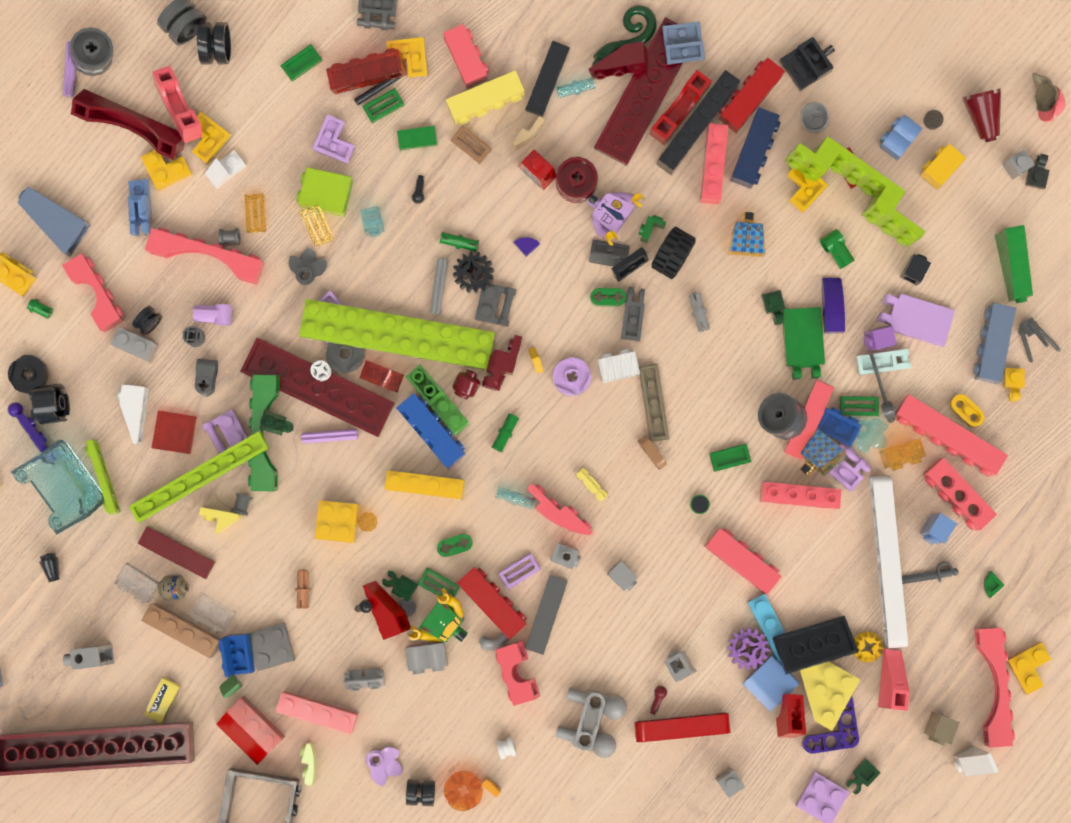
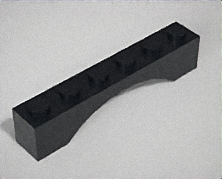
(697, 122)

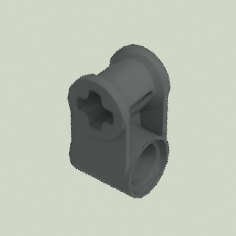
(206, 373)

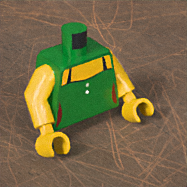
(442, 621)

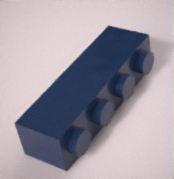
(755, 147)

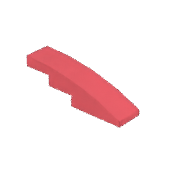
(815, 407)

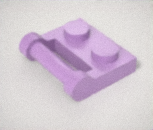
(230, 427)

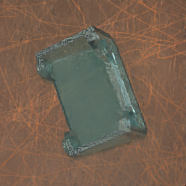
(61, 484)

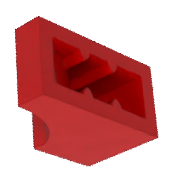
(792, 717)

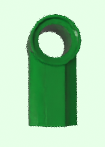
(835, 245)

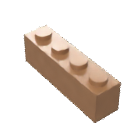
(181, 630)

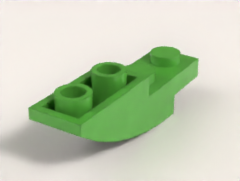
(437, 400)

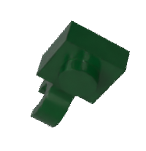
(773, 304)

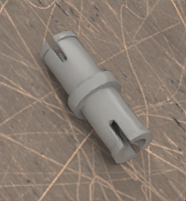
(699, 312)

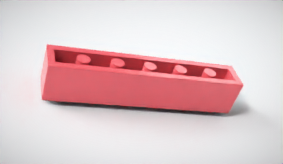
(950, 435)

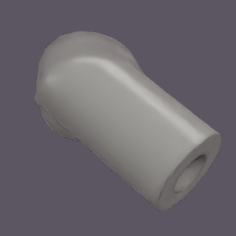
(492, 644)

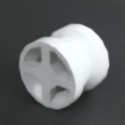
(318, 368)
(506, 748)

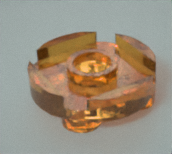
(453, 796)

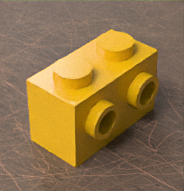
(943, 166)

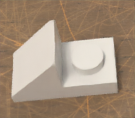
(225, 169)

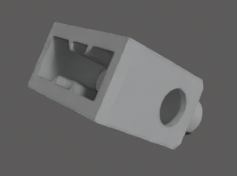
(89, 657)

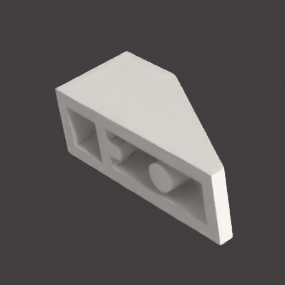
(133, 406)
(975, 762)

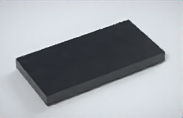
(815, 645)

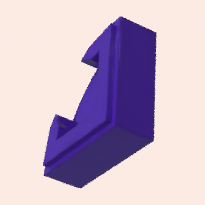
(526, 245)

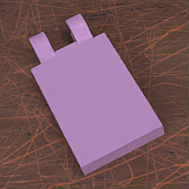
(918, 319)

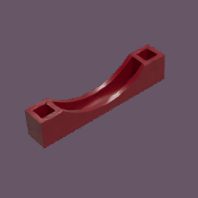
(96, 108)

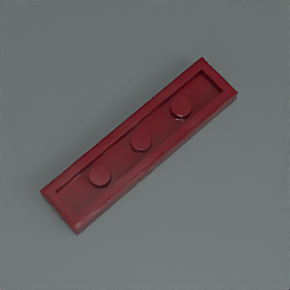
(176, 552)

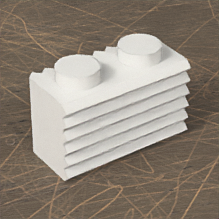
(618, 366)

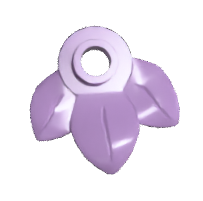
(386, 766)

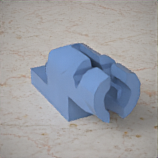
(139, 207)

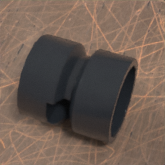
(427, 793)

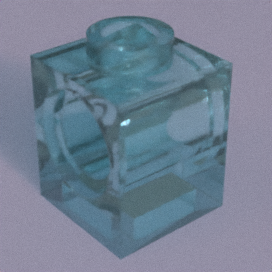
(372, 221)

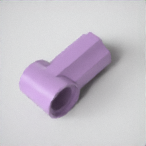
(219, 314)

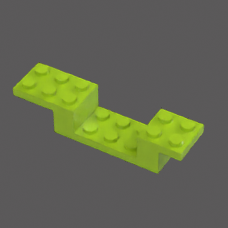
(883, 191)

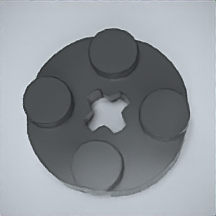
(344, 364)

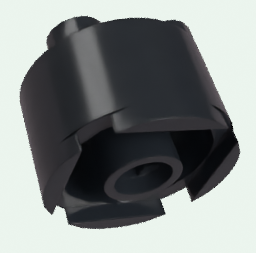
(49, 404)

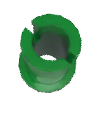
(39, 308)

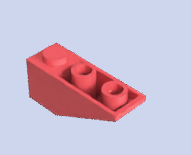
(893, 683)

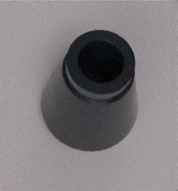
(50, 566)

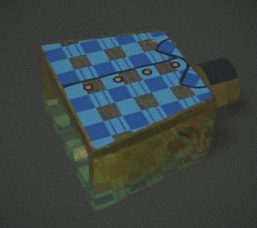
(747, 238)
(821, 454)

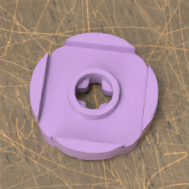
(566, 367)

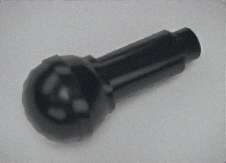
(418, 196)
(365, 606)

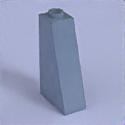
(57, 223)

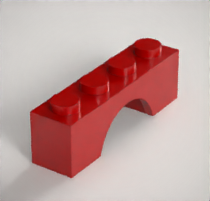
(680, 108)

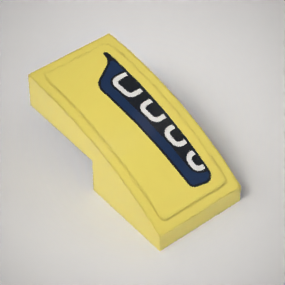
(162, 700)

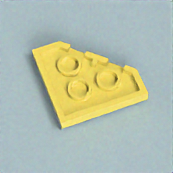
(828, 692)

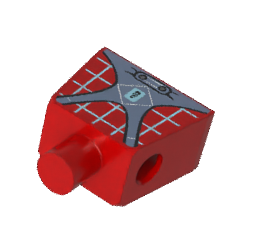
(537, 169)

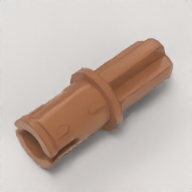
(302, 589)

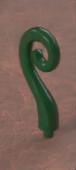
(650, 28)

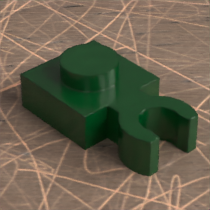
(402, 587)
(865, 774)

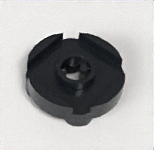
(21, 365)

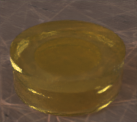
(367, 522)

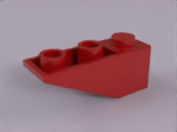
(387, 612)

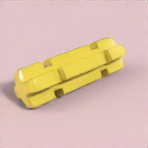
(592, 484)

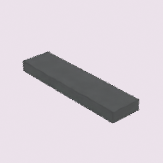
(546, 615)

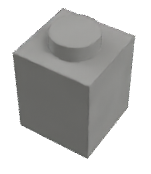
(1018, 164)
(623, 576)
(730, 782)

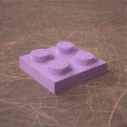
(822, 798)

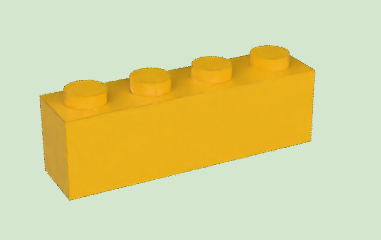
(424, 485)

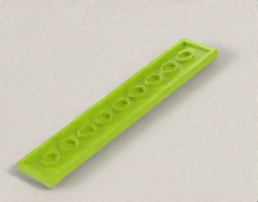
(396, 334)

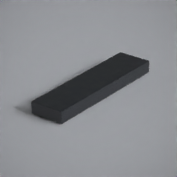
(547, 79)

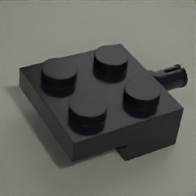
(807, 63)

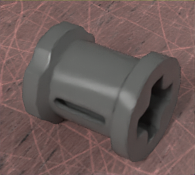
(229, 236)
(241, 504)

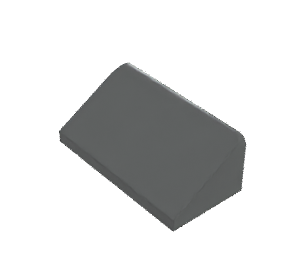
(607, 255)

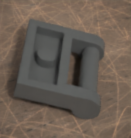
(489, 302)

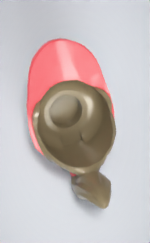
(1048, 98)

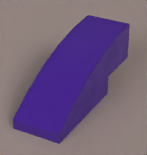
(833, 306)

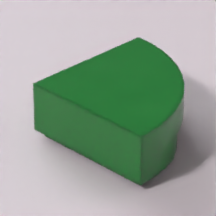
(992, 584)

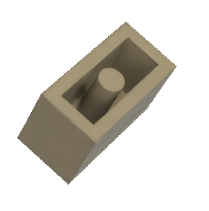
(941, 729)

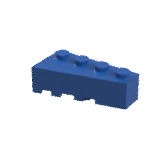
(431, 431)

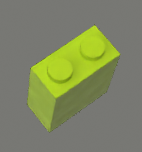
(325, 189)

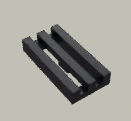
(630, 264)

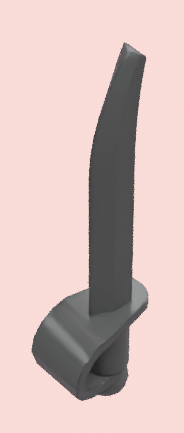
(887, 406)
(938, 574)

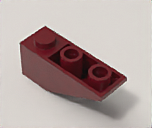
(625, 60)

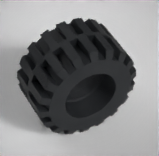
(673, 252)

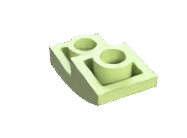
(309, 757)

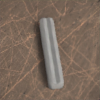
(438, 286)

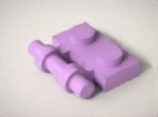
(848, 475)

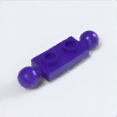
(16, 410)

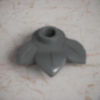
(307, 264)

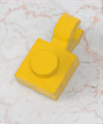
(1014, 380)

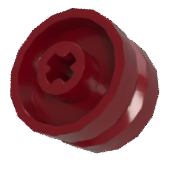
(573, 169)

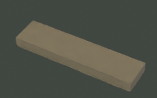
(653, 403)

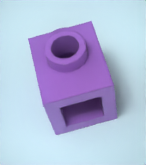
(879, 338)

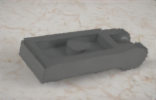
(633, 317)

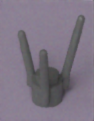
(1030, 328)

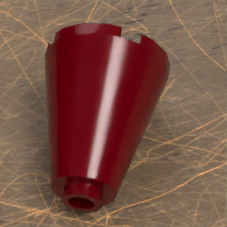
(985, 113)

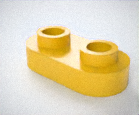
(966, 410)

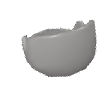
(815, 117)

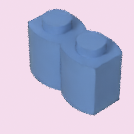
(901, 136)

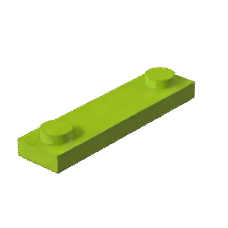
(110, 504)

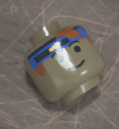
(173, 587)

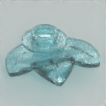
(873, 436)

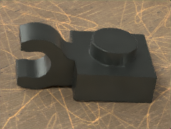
(1037, 175)

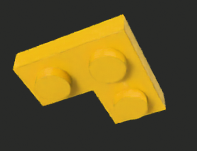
(414, 52)
(213, 139)
(165, 174)
(808, 190)
(1024, 666)

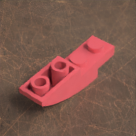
(564, 518)

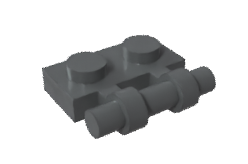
(377, 7)

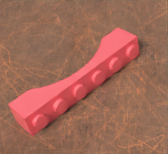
(167, 245)
(997, 728)

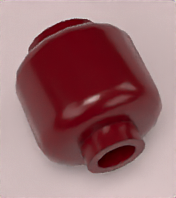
(466, 384)

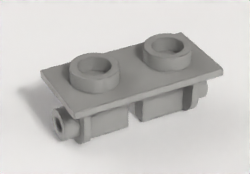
(355, 680)

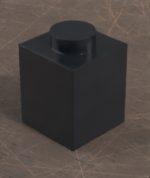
(915, 269)

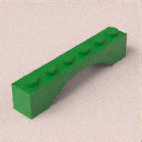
(265, 391)

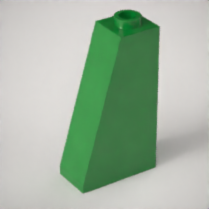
(1015, 263)

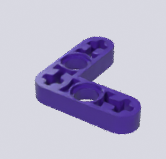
(838, 735)

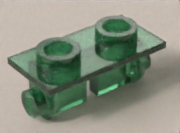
(275, 423)

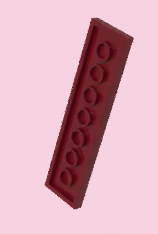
(638, 103)
(333, 396)

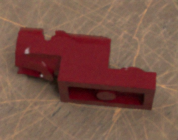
(501, 364)

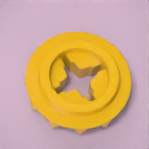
(869, 637)

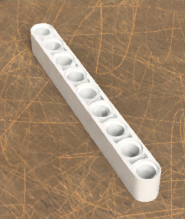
(888, 561)

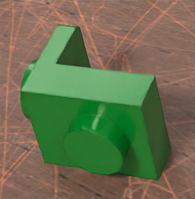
(645, 230)

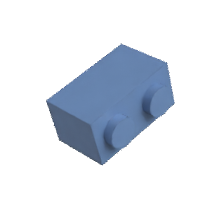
(937, 528)

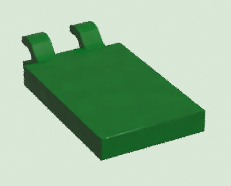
(803, 340)

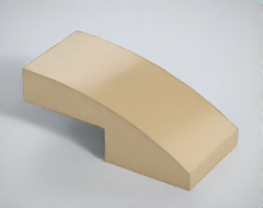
(525, 136)

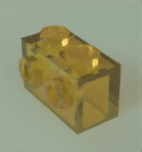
(906, 452)

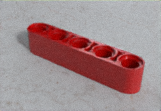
(682, 727)

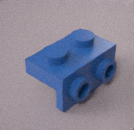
(839, 427)
(236, 654)

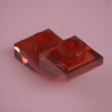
(381, 376)

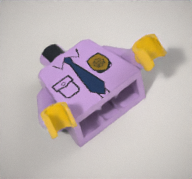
(612, 212)

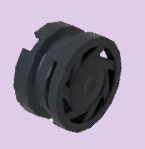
(147, 320)

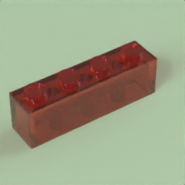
(366, 71)

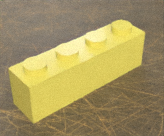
(485, 98)

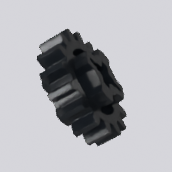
(480, 272)

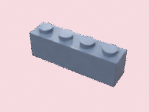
(994, 343)

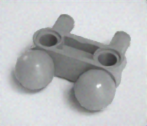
(602, 744)

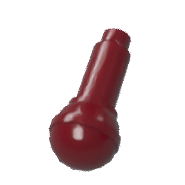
(660, 693)

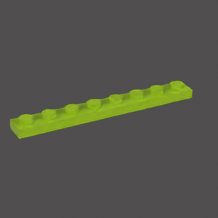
(199, 477)

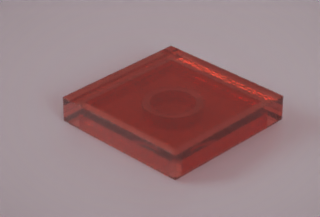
(174, 432)

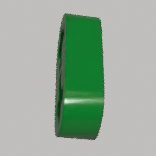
(608, 292)
(456, 550)

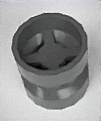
(197, 336)

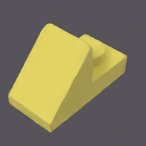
(225, 519)

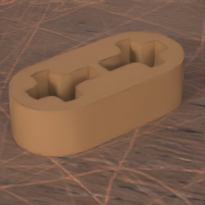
(652, 452)

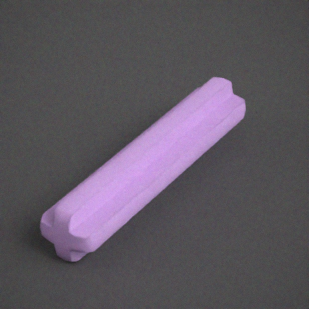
(69, 74)
(326, 436)

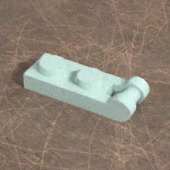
(885, 362)

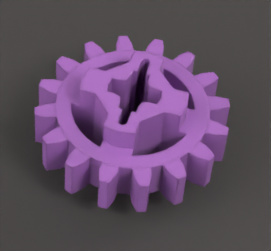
(760, 644)

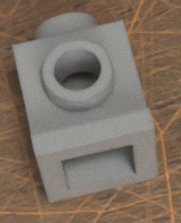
(560, 550)
(677, 672)

